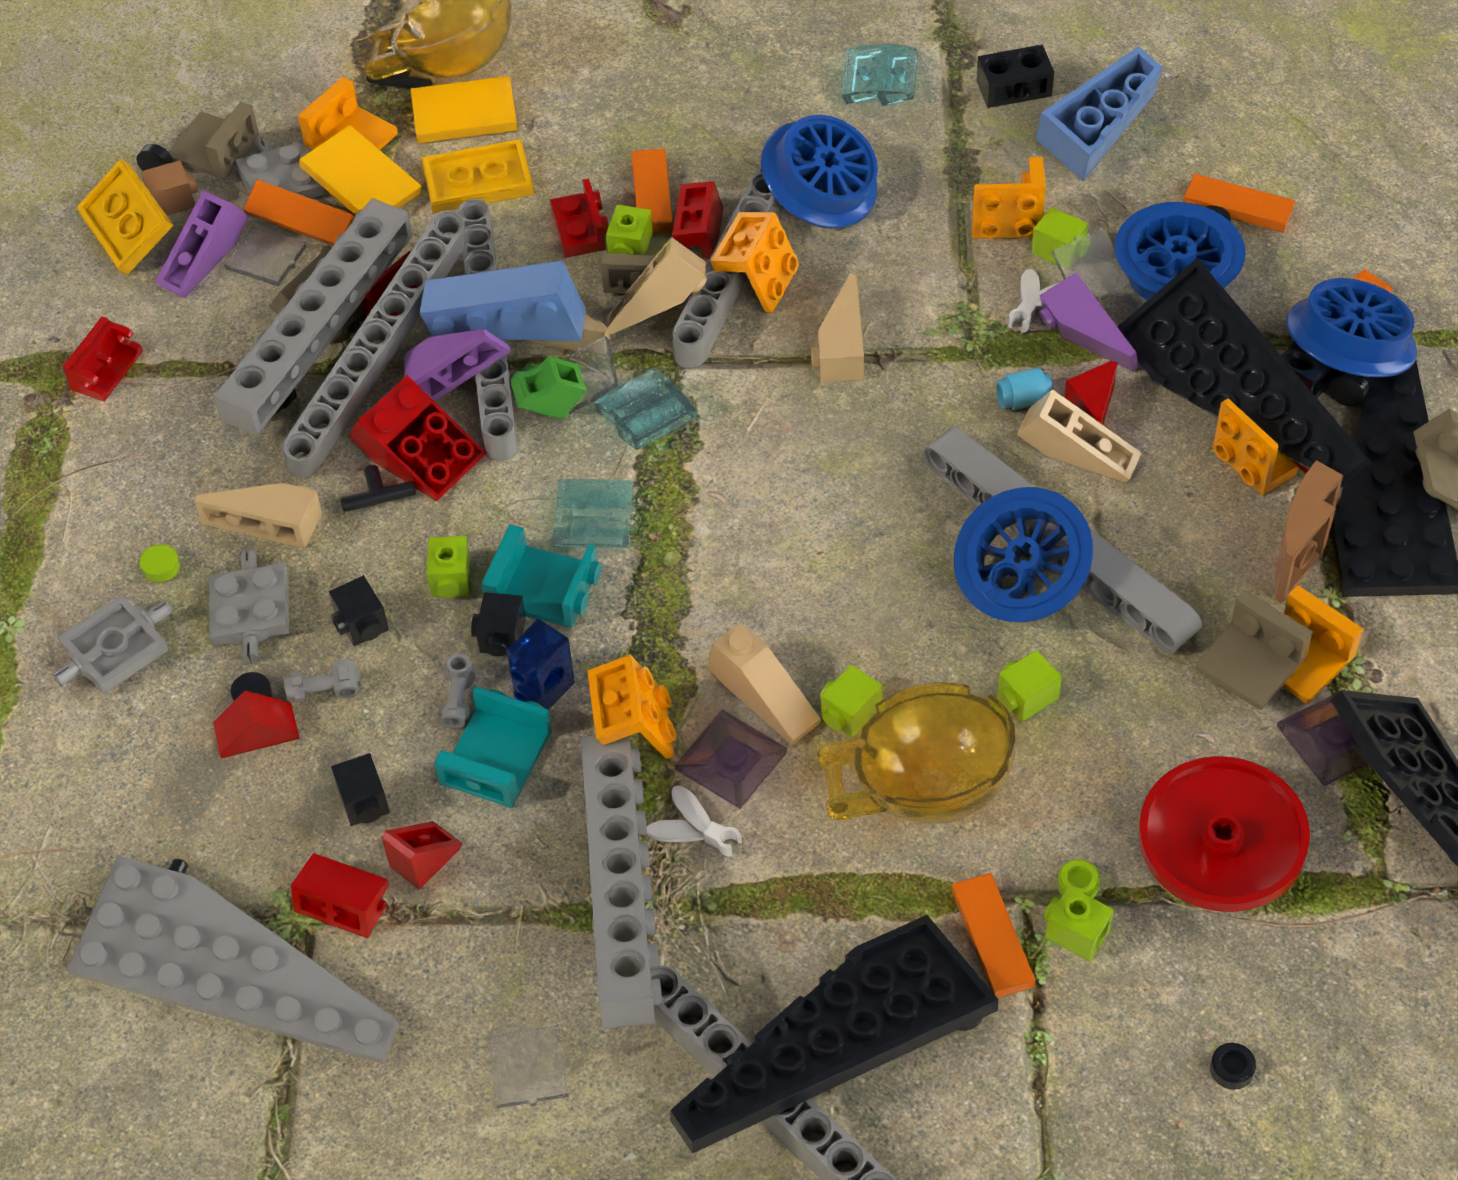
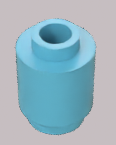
(1023, 388)

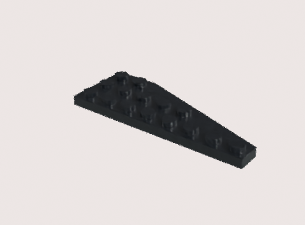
(1210, 351)
(1386, 526)
(1409, 757)
(863, 1014)

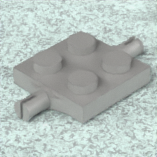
(278, 168)
(249, 605)
(113, 644)

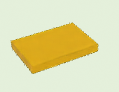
(463, 109)
(358, 172)
(481, 172)
(124, 216)

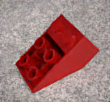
(416, 440)

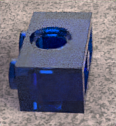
(541, 665)

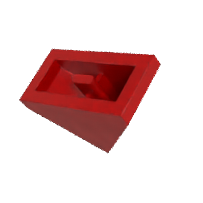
(1093, 390)
(254, 723)
(419, 851)

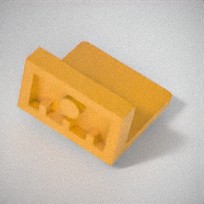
(336, 111)
(1010, 208)
(760, 249)
(1250, 450)
(1331, 645)
(630, 702)

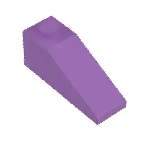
(202, 243)
(1084, 321)
(451, 359)

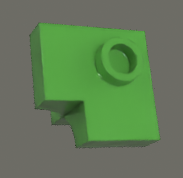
(549, 387)

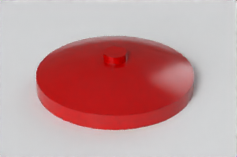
(1224, 834)

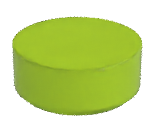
(159, 563)
(1079, 875)

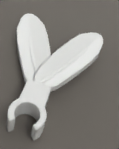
(1030, 300)
(695, 825)

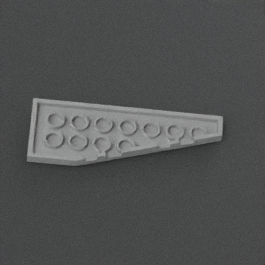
(197, 950)

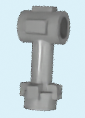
(461, 675)
(343, 679)

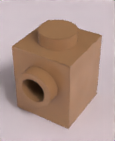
(171, 187)

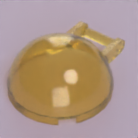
(441, 39)
(924, 756)

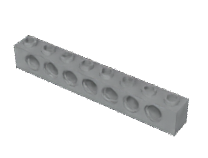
(312, 317)
(617, 884)

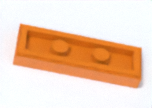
(653, 187)
(1241, 202)
(297, 213)
(993, 935)

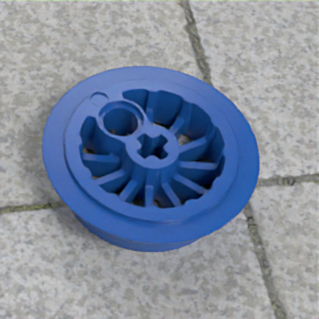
(832, 158)
(1177, 227)
(1354, 328)
(991, 520)

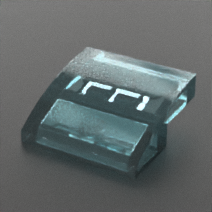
(880, 72)
(646, 408)
(593, 513)

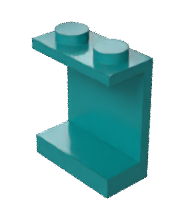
(550, 583)
(496, 748)

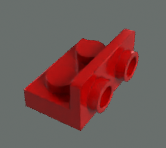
(579, 221)

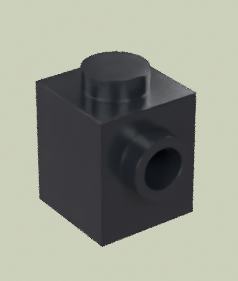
(357, 611)
(498, 622)
(360, 789)

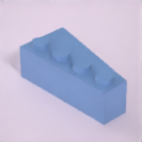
(1096, 114)
(508, 303)

